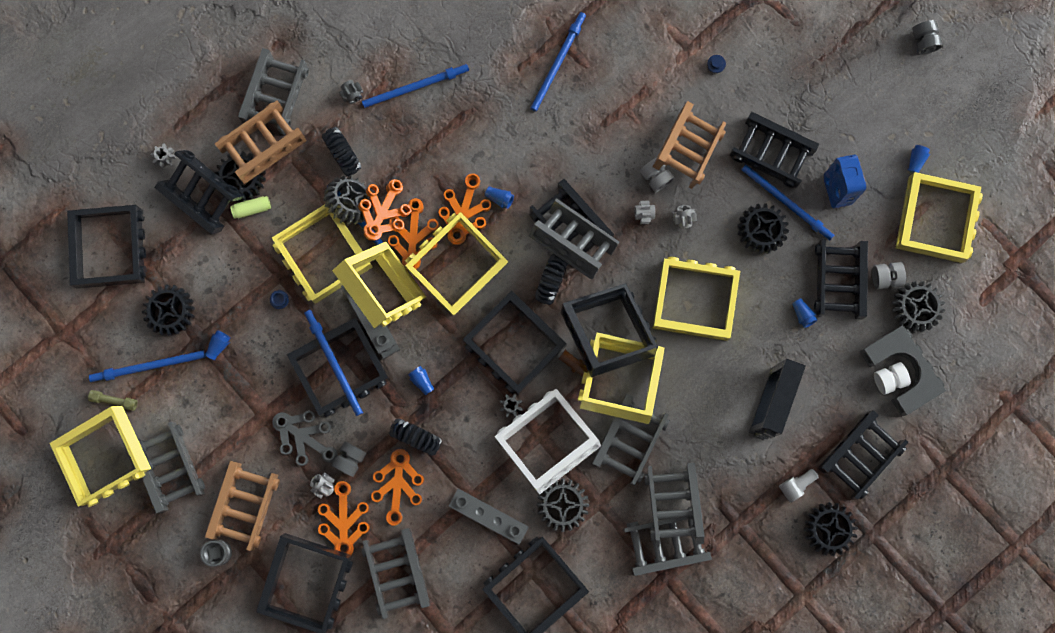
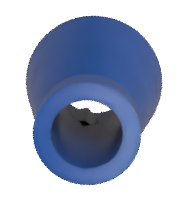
(918, 158)
(500, 197)
(804, 314)
(217, 344)
(421, 380)

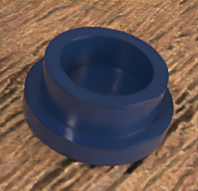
(716, 64)
(279, 299)

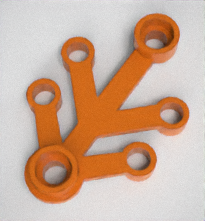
(464, 209)
(382, 211)
(413, 237)
(397, 483)
(344, 522)

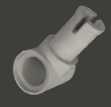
(794, 487)

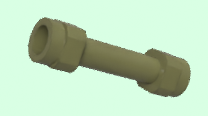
(97, 397)

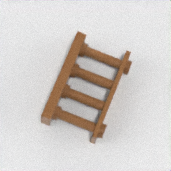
(671, 143)
(263, 159)
(223, 510)

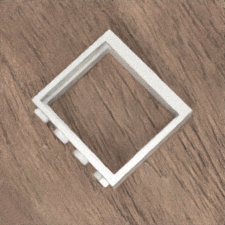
(564, 465)

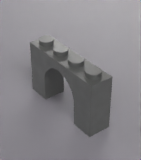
(926, 383)

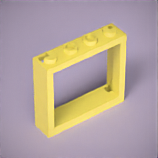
(908, 214)
(300, 226)
(479, 284)
(362, 295)
(691, 329)
(624, 346)
(71, 470)

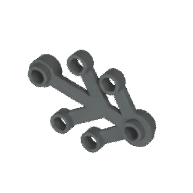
(302, 435)

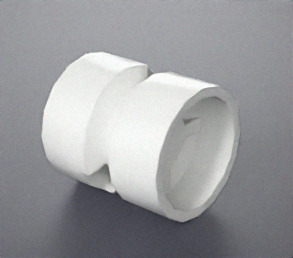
(893, 378)

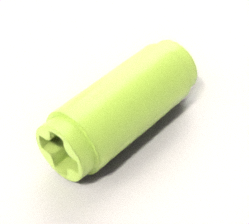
(250, 207)

